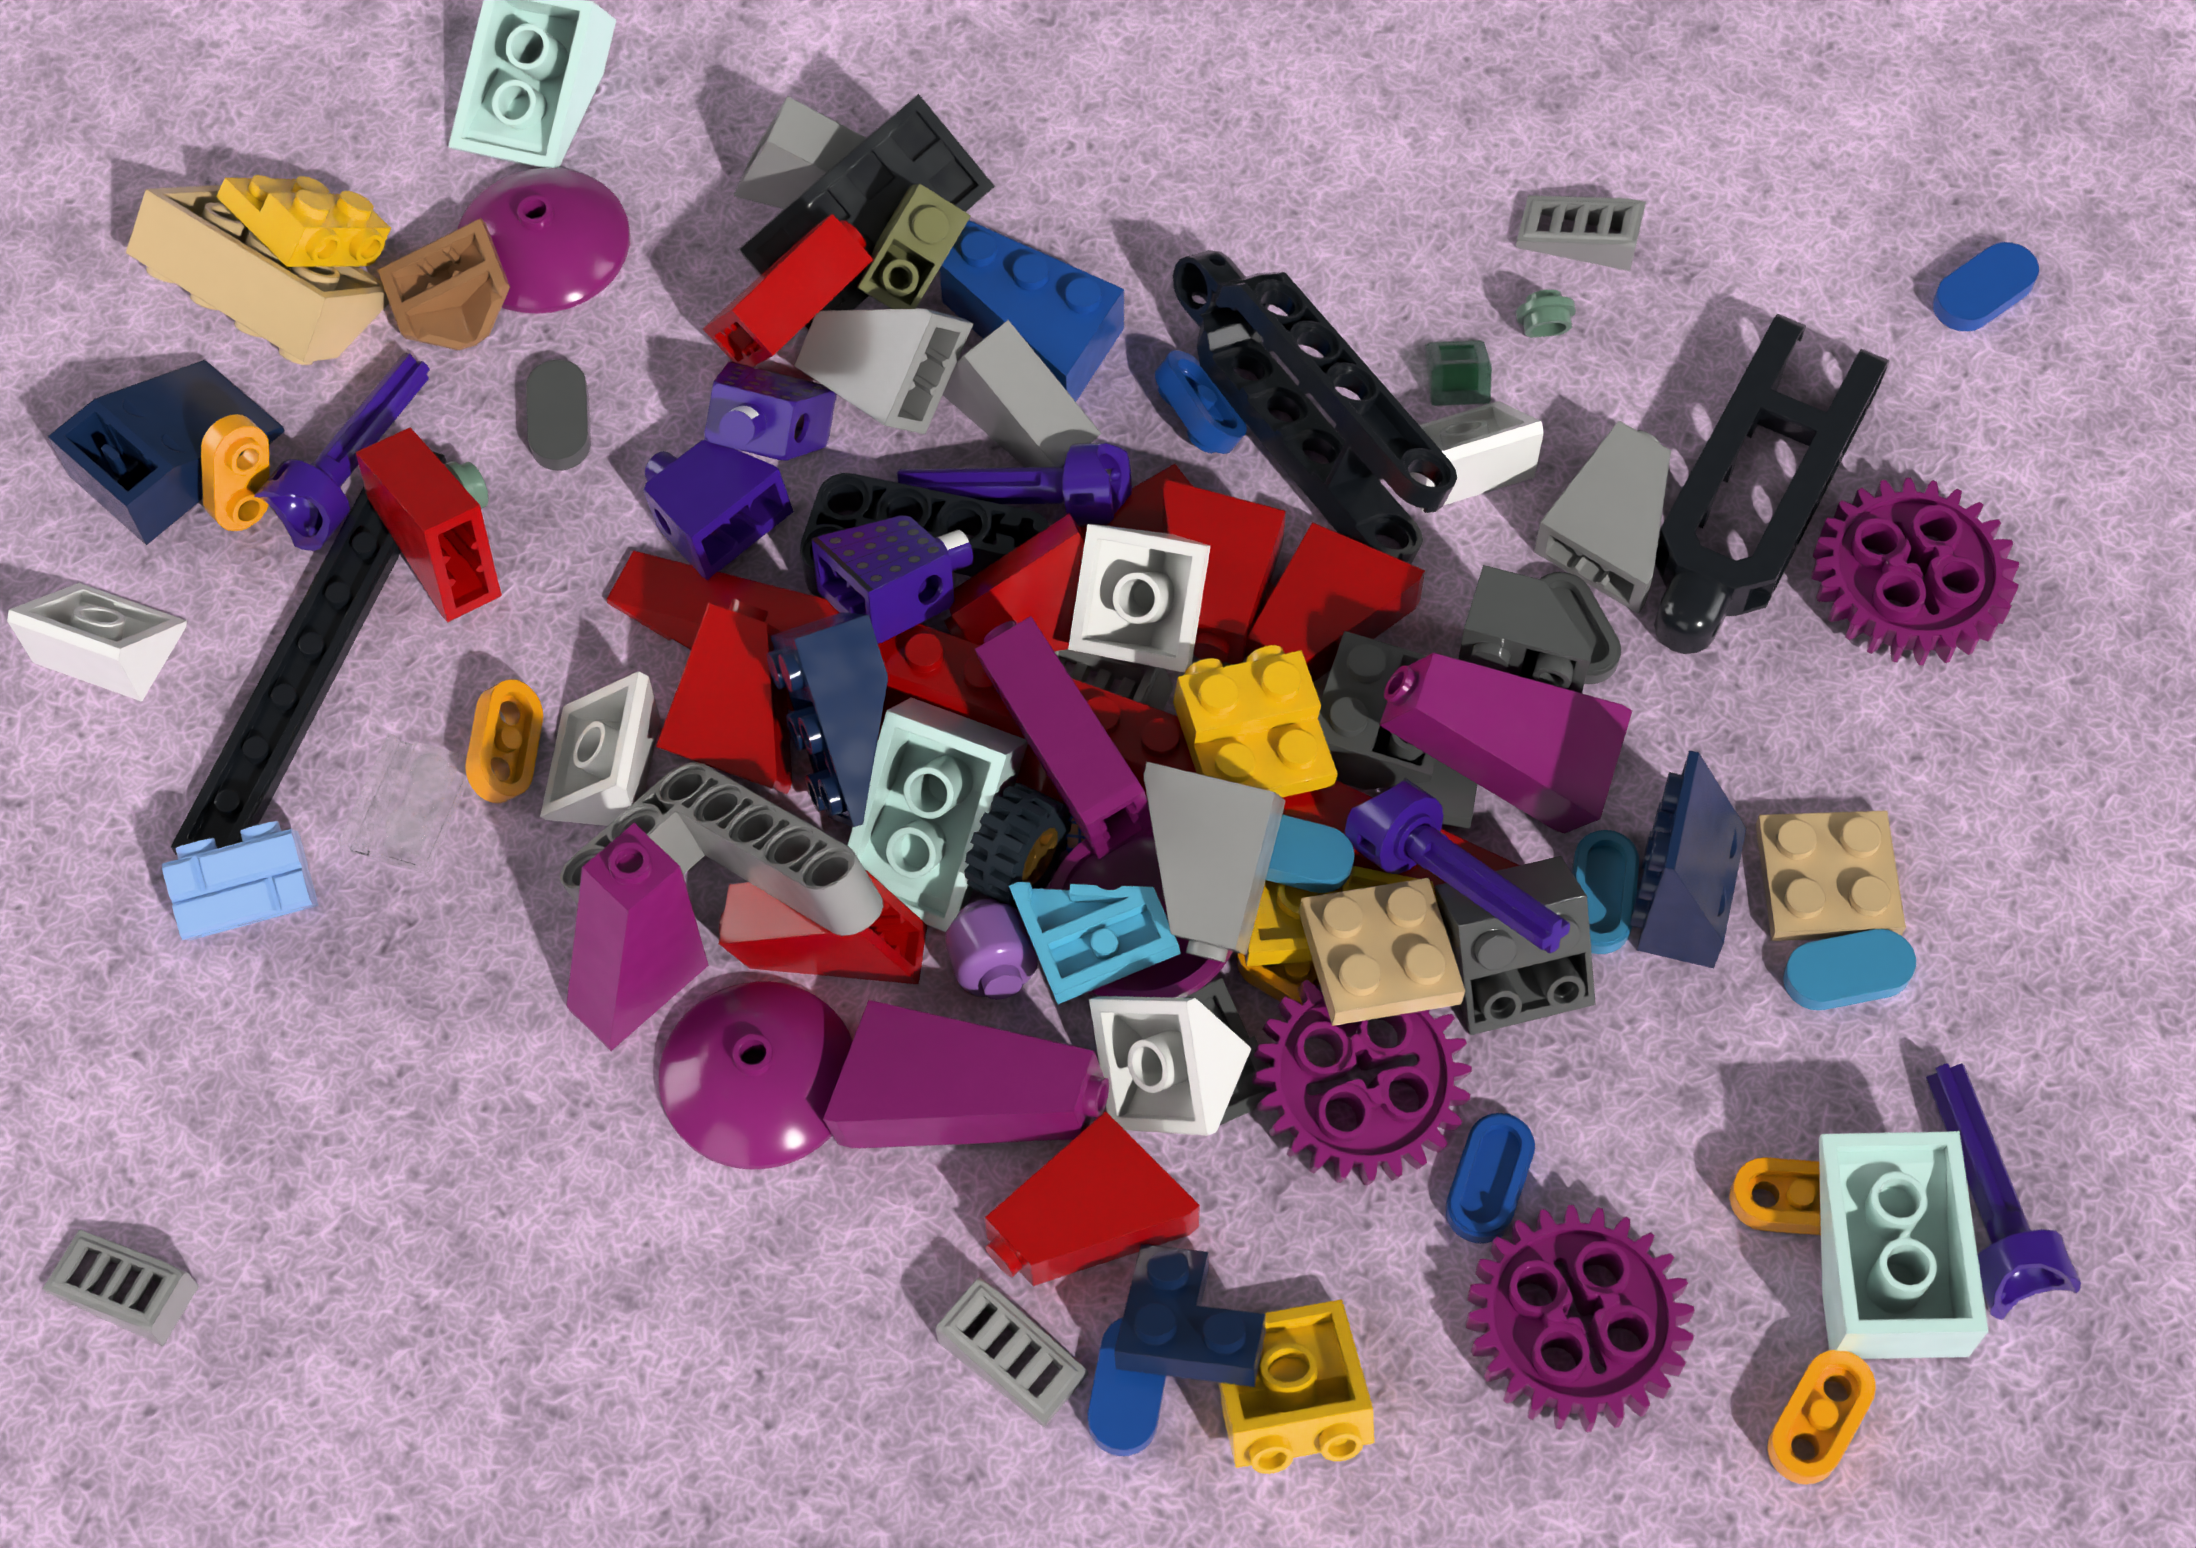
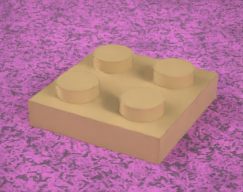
(1829, 874)
(1381, 951)

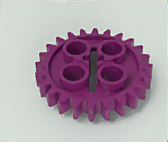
(1962, 559)
(1381, 1130)
(1637, 1302)

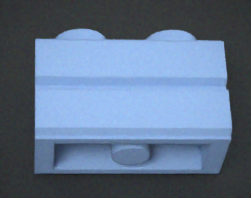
(239, 882)

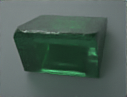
(1458, 373)

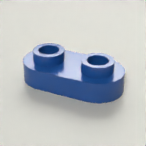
(1198, 402)

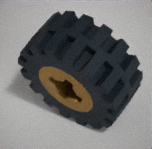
(1017, 843)

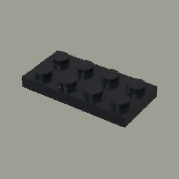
(870, 185)

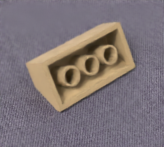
(206, 250)

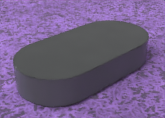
(558, 415)
(1591, 622)

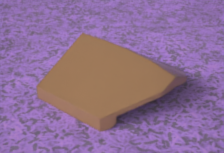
(448, 289)

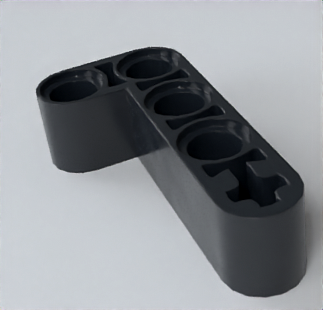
(931, 509)

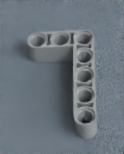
(707, 814)

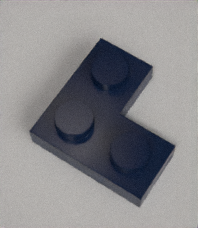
(1177, 1337)

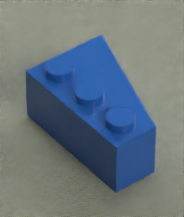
(1054, 306)

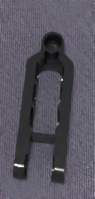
(1371, 435)
(1708, 585)

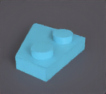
(1093, 934)

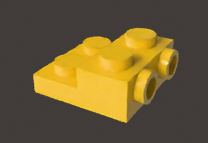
(306, 222)
(1256, 722)
(1304, 1395)

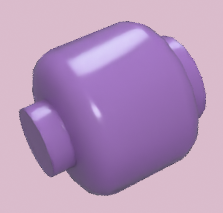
(990, 949)

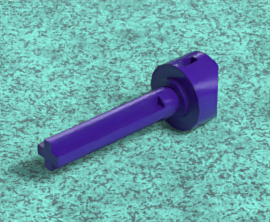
(1082, 484)
(310, 494)
(1404, 830)
(2018, 1259)

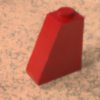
(790, 292)
(431, 522)
(1240, 563)
(1029, 581)
(1331, 590)
(728, 703)
(778, 938)
(1088, 1208)

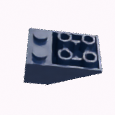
(144, 442)
(837, 704)
(1689, 868)

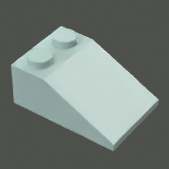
(531, 78)
(926, 801)
(1898, 1246)

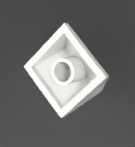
(1487, 448)
(1139, 596)
(97, 637)
(602, 753)
(1166, 1063)

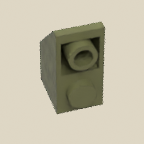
(912, 248)

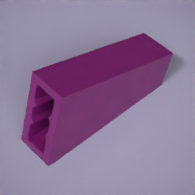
(1511, 735)
(1065, 736)
(631, 937)
(959, 1082)

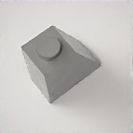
(794, 154)
(886, 360)
(1018, 400)
(1611, 517)
(1211, 855)

